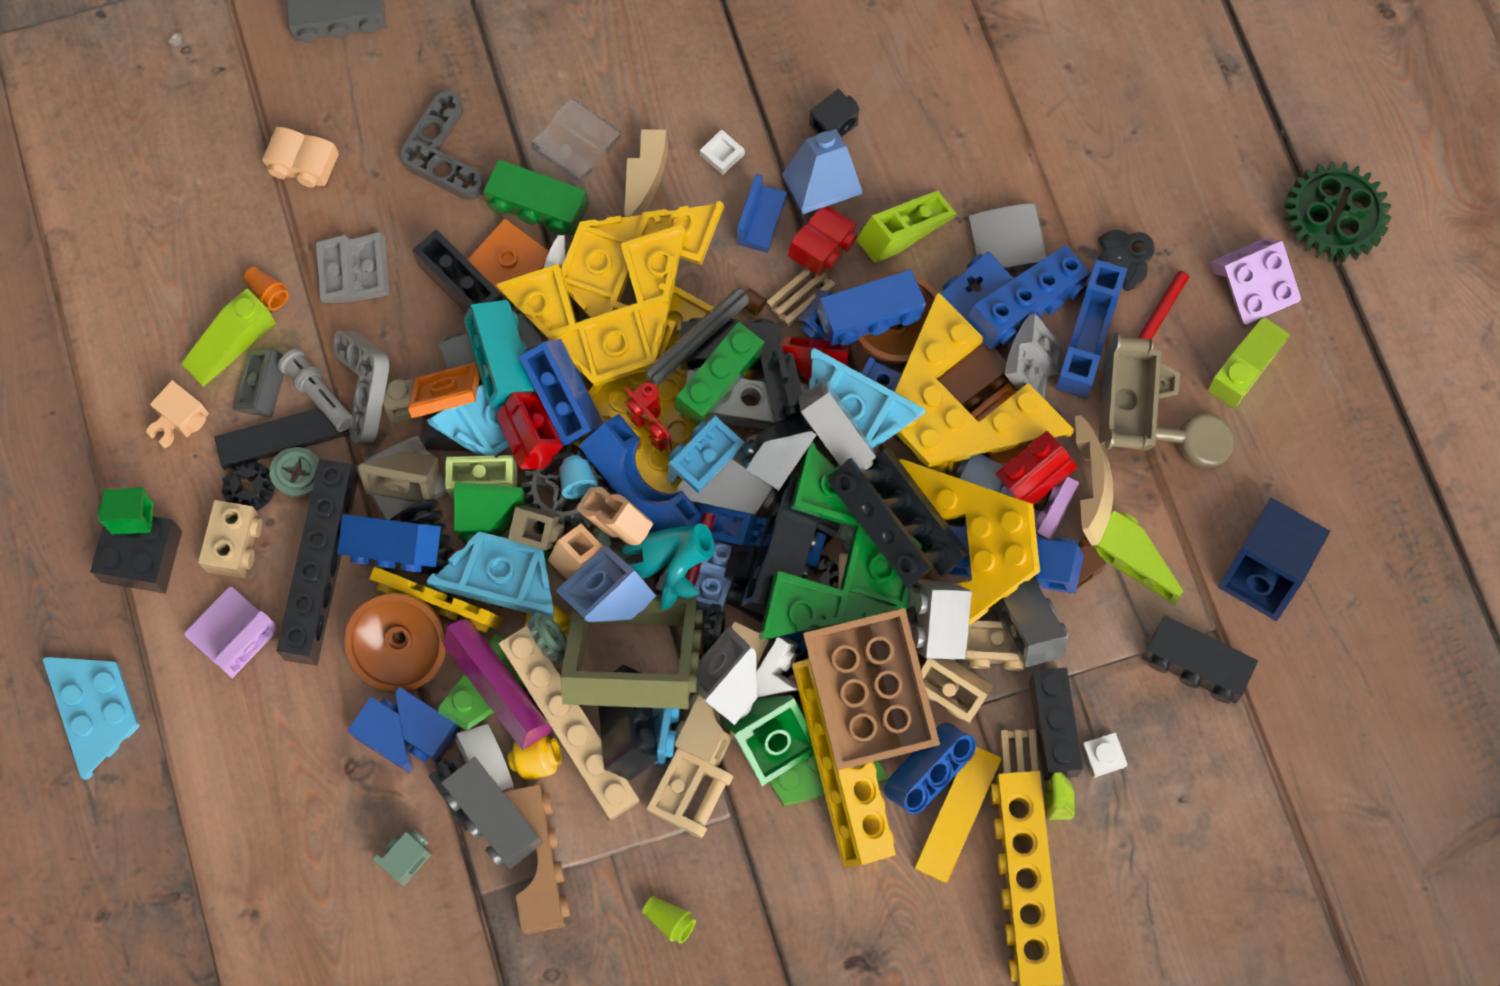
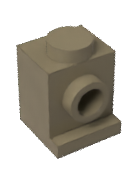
(397, 397)
(525, 529)

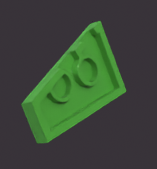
(464, 702)
(804, 782)

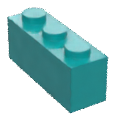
(496, 350)

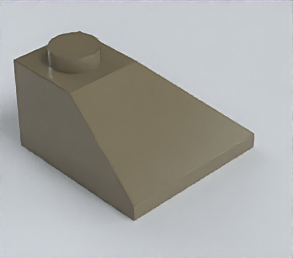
(402, 476)

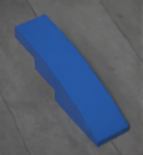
(747, 529)

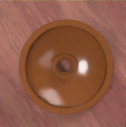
(897, 345)
(381, 657)

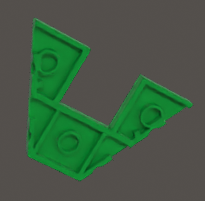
(868, 579)

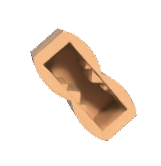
(300, 157)
(615, 515)

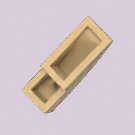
(646, 172)

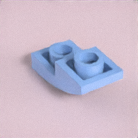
(711, 580)

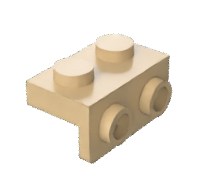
(990, 645)

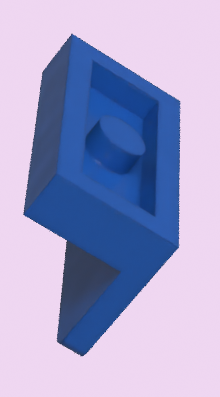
(760, 216)

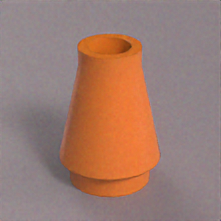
(266, 288)

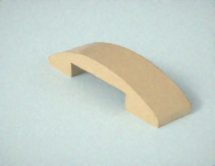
(1096, 510)

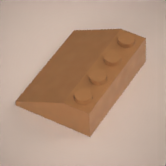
(871, 689)

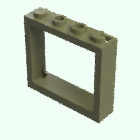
(635, 689)

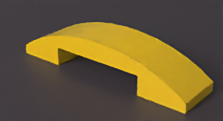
(958, 815)

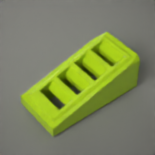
(1060, 798)

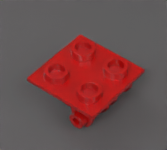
(643, 410)

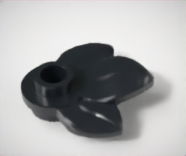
(1119, 252)

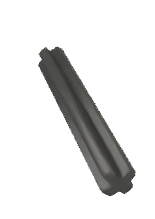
(697, 336)

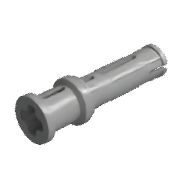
(308, 380)

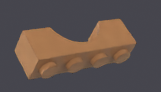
(541, 902)

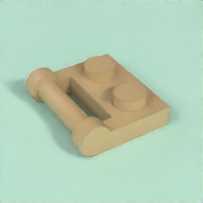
(679, 787)

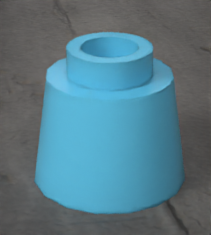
(576, 477)

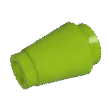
(669, 919)

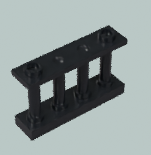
(893, 511)

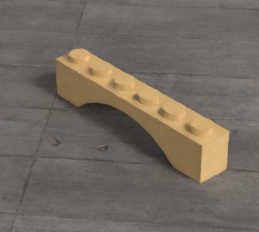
(567, 722)

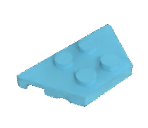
(873, 407)
(473, 426)
(498, 574)
(92, 708)

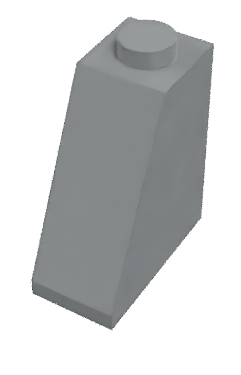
(835, 425)
(733, 489)

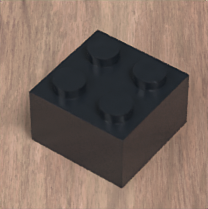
(138, 558)

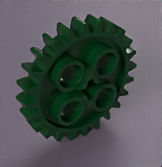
(1365, 223)

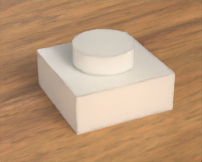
(722, 152)
(1104, 755)

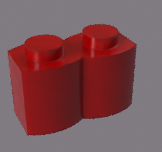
(822, 240)

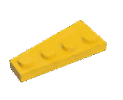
(449, 606)

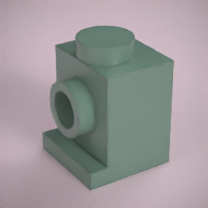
(404, 856)

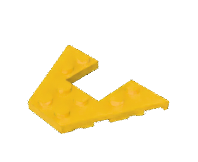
(596, 264)
(619, 340)
(947, 427)
(998, 532)

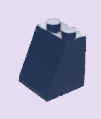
(1274, 559)

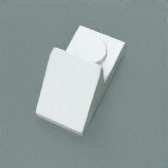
(769, 676)

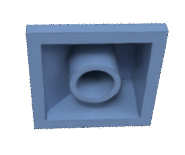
(821, 173)
(606, 589)

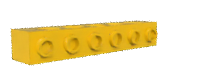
(1027, 789)
(845, 809)

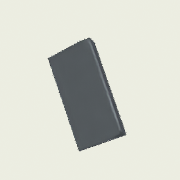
(259, 383)

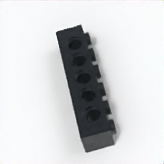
(317, 563)

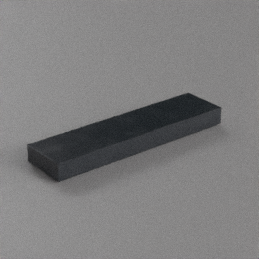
(275, 436)

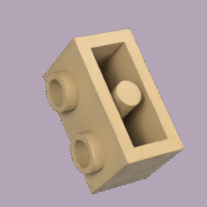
(230, 539)
(954, 687)

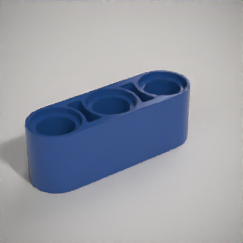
(930, 769)

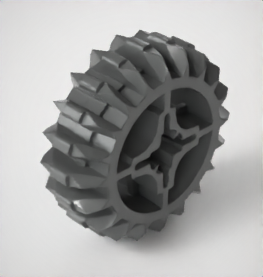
(544, 478)

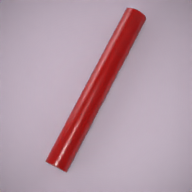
(1164, 305)

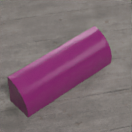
(495, 683)

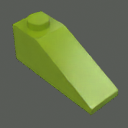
(904, 225)
(228, 336)
(1248, 362)
(1133, 553)

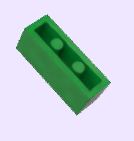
(536, 198)
(719, 374)

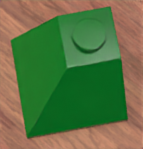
(484, 508)
(772, 737)

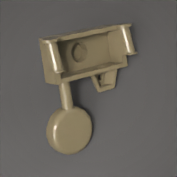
(1131, 406)

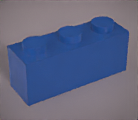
(871, 308)
(561, 391)
(388, 542)

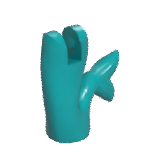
(681, 548)

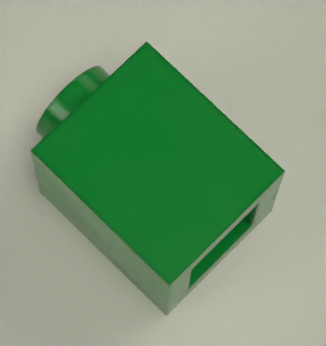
(126, 510)

